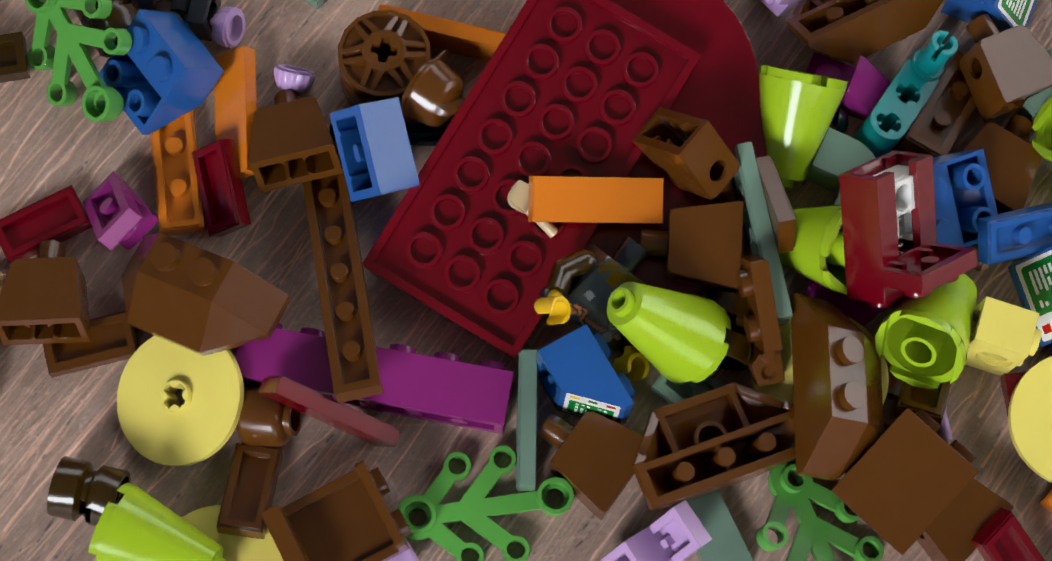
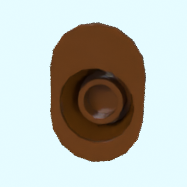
(433, 93)

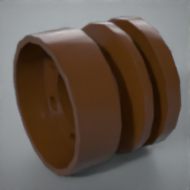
(363, 47)

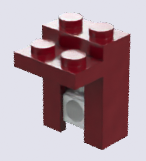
(893, 231)

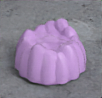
(228, 26)
(293, 77)

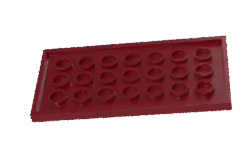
(551, 102)

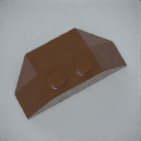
(858, 26)
(198, 297)
(833, 389)
(712, 443)

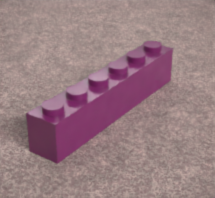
(413, 384)

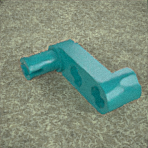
(916, 81)

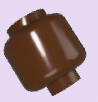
(266, 421)

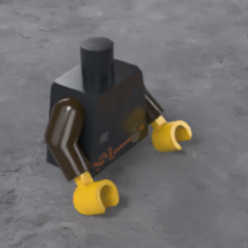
(581, 290)

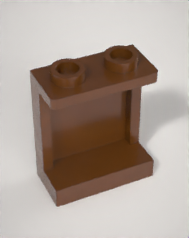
(906, 479)
(340, 521)

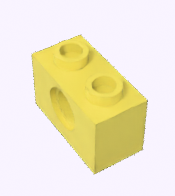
(1002, 336)

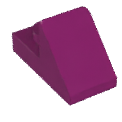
(863, 87)
(118, 213)

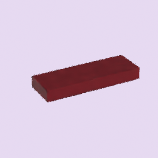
(329, 411)

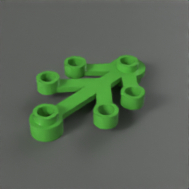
(99, 101)
(476, 509)
(812, 532)

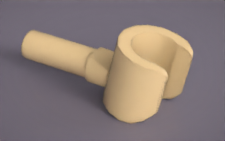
(518, 200)

